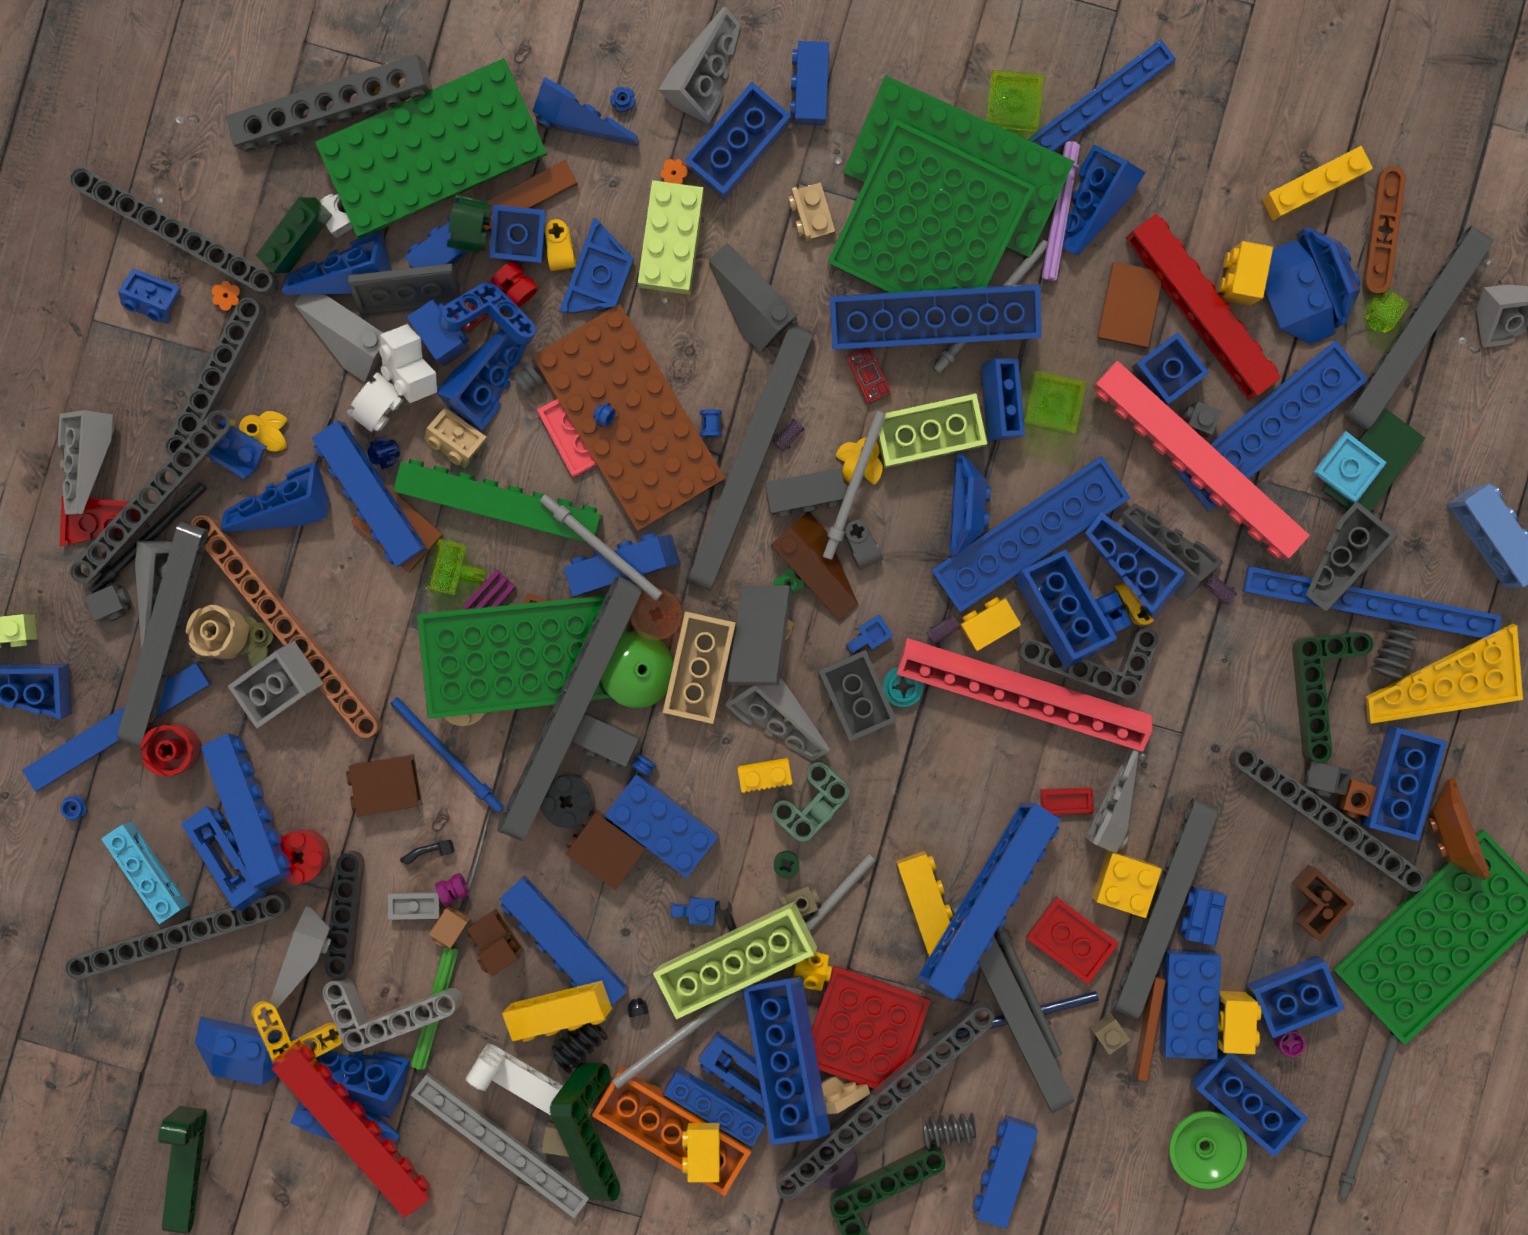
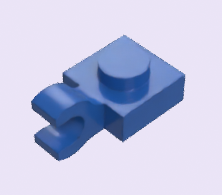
(872, 633)
(700, 911)

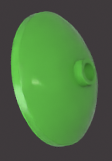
(622, 678)
(1217, 1162)

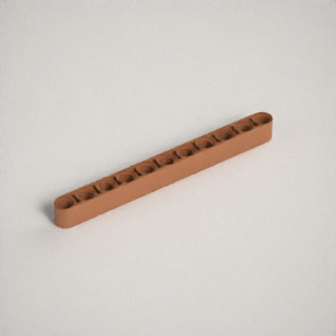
(298, 632)

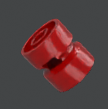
(514, 283)

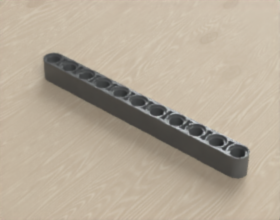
(750, 456)
(569, 708)
(879, 1111)

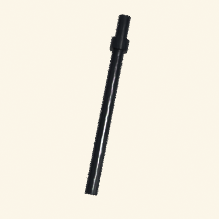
(112, 572)

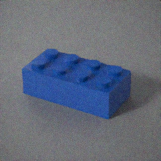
(738, 141)
(1065, 609)
(1404, 782)
(662, 825)
(1190, 1004)
(1249, 1101)

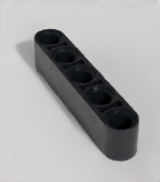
(337, 924)

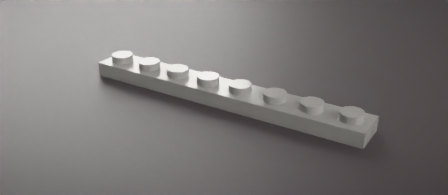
(500, 1145)

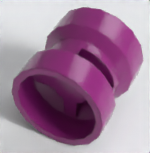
(452, 889)
(1293, 1045)

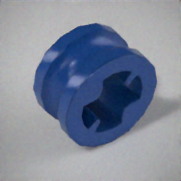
(644, 765)

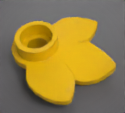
(267, 429)
(850, 453)

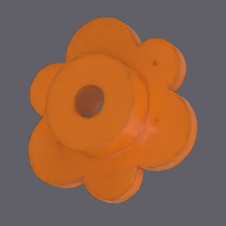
(670, 167)
(219, 293)

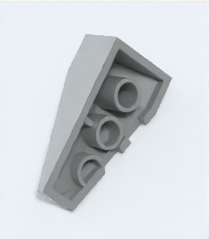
(149, 568)

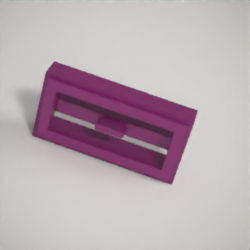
(503, 580)

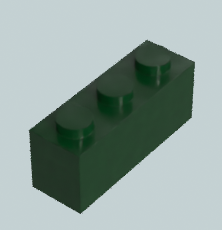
(294, 235)

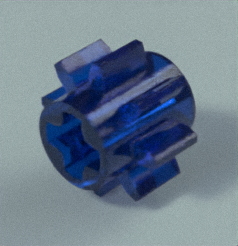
(383, 452)

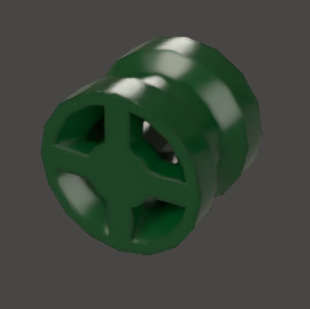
(784, 860)

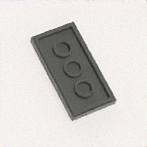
(403, 288)
(760, 635)

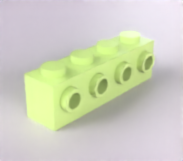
(18, 629)

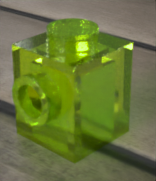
(1385, 311)

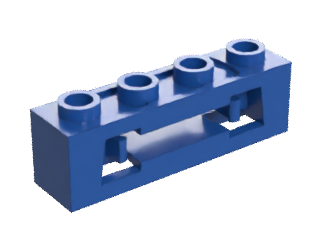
(204, 823)
(730, 1077)
(714, 1106)

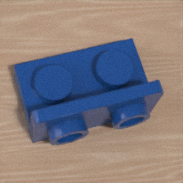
(148, 295)
(238, 452)

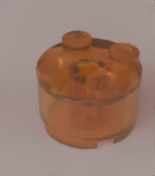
(662, 628)

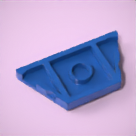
(598, 273)

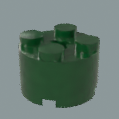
(468, 224)

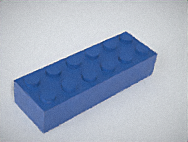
(786, 1061)

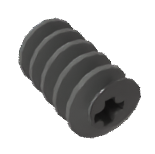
(1395, 650)
(949, 1130)

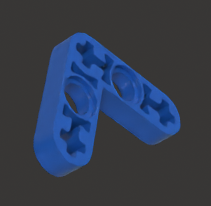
(491, 306)

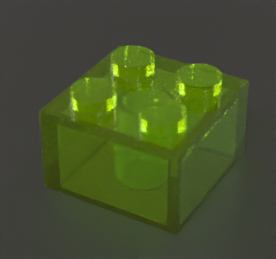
(1015, 100)
(1054, 402)

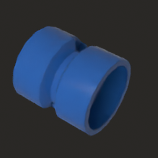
(1112, 604)

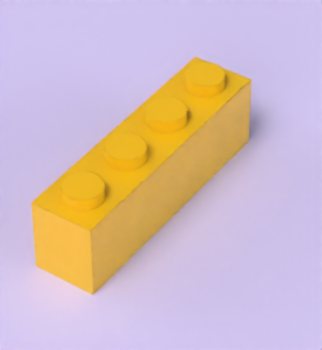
(1317, 183)
(925, 897)
(557, 1011)

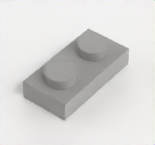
(414, 905)

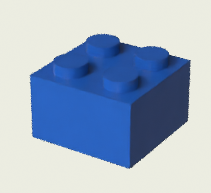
(518, 233)
(442, 343)
(1170, 369)

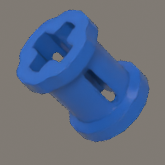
(710, 423)

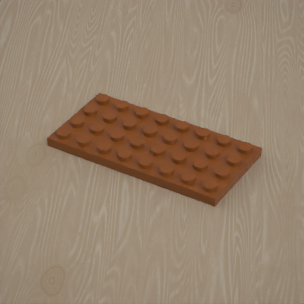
(651, 447)

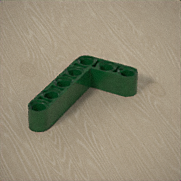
(1317, 685)
(578, 1132)
(185, 1133)
(879, 1193)

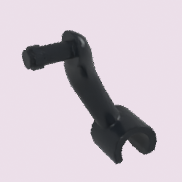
(444, 846)
(727, 915)

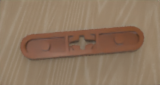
(1386, 206)

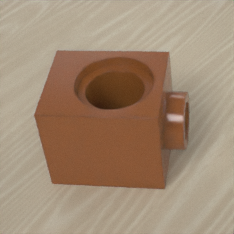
(1366, 794)

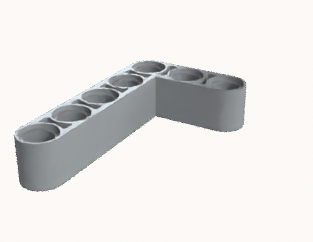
(389, 1020)

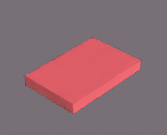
(566, 438)

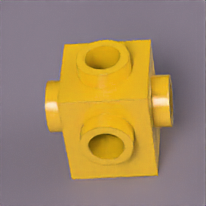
(814, 971)

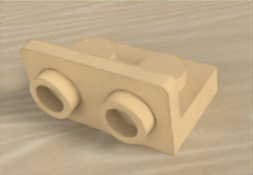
(812, 212)
(454, 437)
(841, 1094)

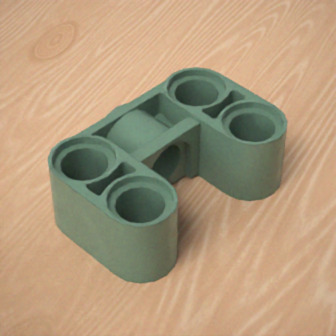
(819, 809)

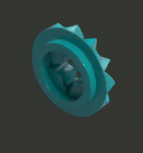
(894, 695)

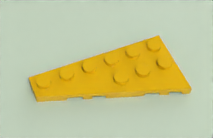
(1469, 678)

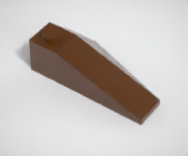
(803, 551)

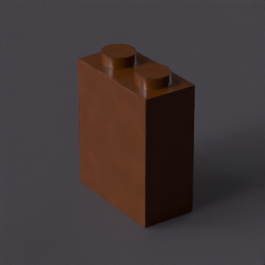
(384, 785)
(604, 849)

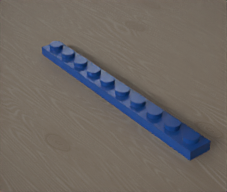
(1376, 604)

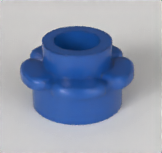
(628, 103)
(604, 415)
(68, 812)

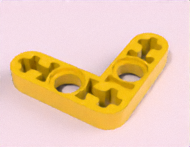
(273, 1016)

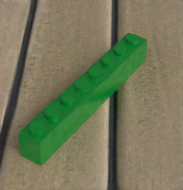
(489, 499)

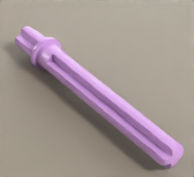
(1059, 217)

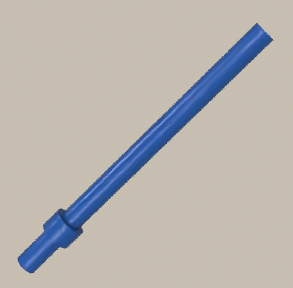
(481, 790)

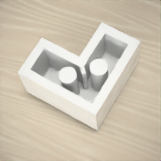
(404, 364)

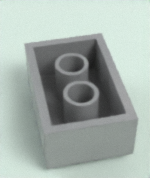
(275, 684)

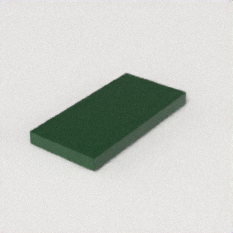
(1392, 442)

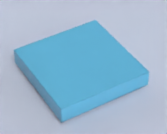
(1349, 467)

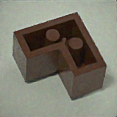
(1325, 906)
(496, 942)

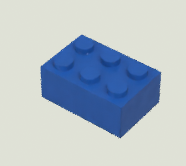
(1296, 996)

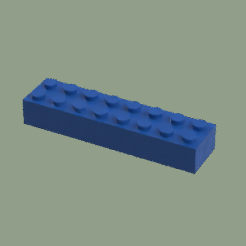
(936, 316)
(988, 900)

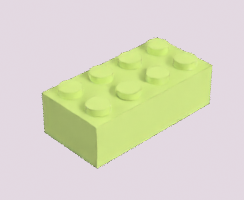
(671, 237)
(931, 431)

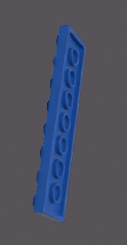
(1285, 414)
(1030, 534)

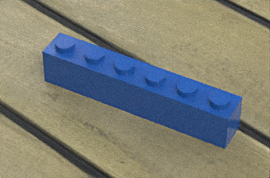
(369, 494)
(246, 811)
(559, 939)

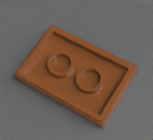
(1129, 305)
(423, 527)

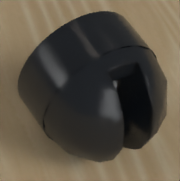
(637, 1007)

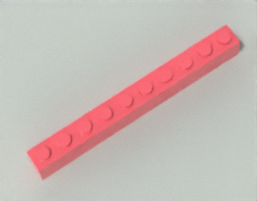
(1200, 461)
(1025, 694)

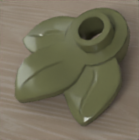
(257, 647)

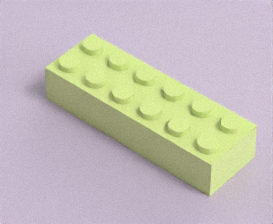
(735, 960)

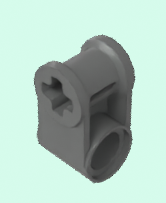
(863, 549)

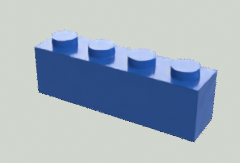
(1005, 1171)

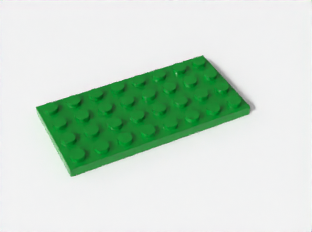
(973, 136)
(431, 148)
(502, 655)
(1438, 941)

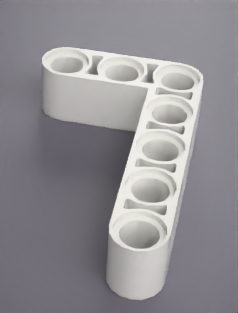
(515, 1076)

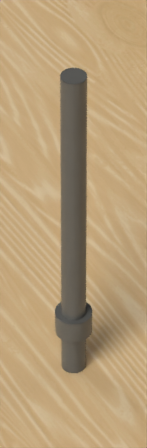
(1003, 938)

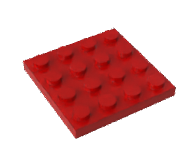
(866, 1027)

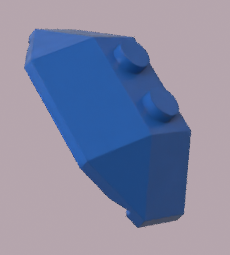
(1335, 271)
(1298, 294)
(968, 504)
(236, 1051)

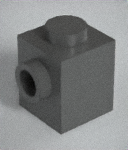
(1202, 418)
(108, 603)
(1328, 779)

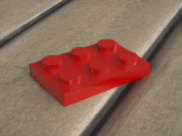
(1072, 940)

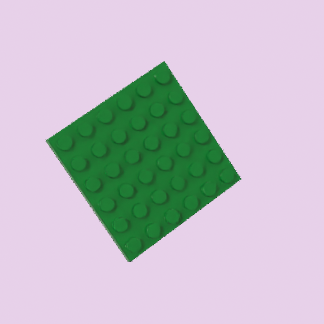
(929, 216)

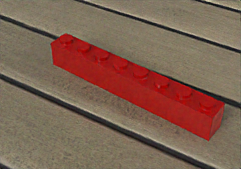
(1203, 307)
(352, 1128)

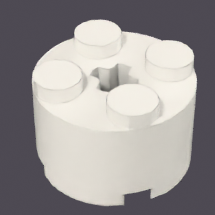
(375, 403)

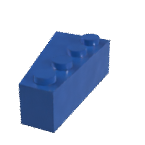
(645, 557)
(1138, 566)
(36, 688)

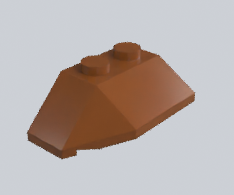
(1456, 832)

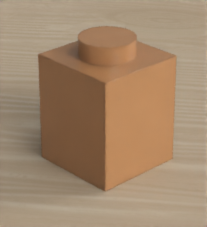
(449, 927)

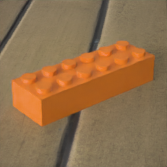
(658, 1125)

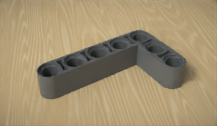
(1092, 669)

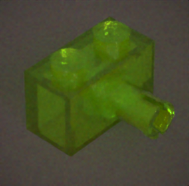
(448, 568)

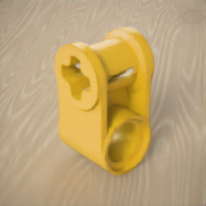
(559, 250)
(1132, 605)

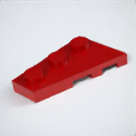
(94, 519)

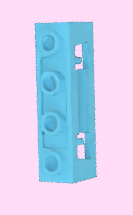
(145, 872)

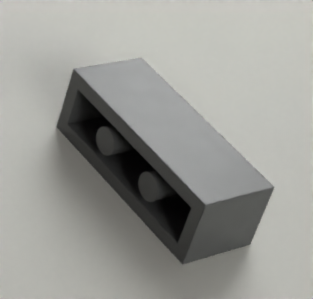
(806, 492)
(606, 740)

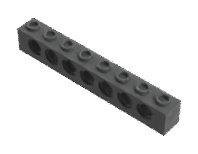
(243, 124)

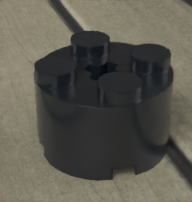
(582, 801)

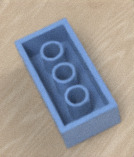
(1494, 533)

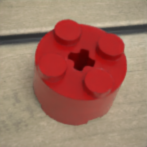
(156, 750)
(314, 850)

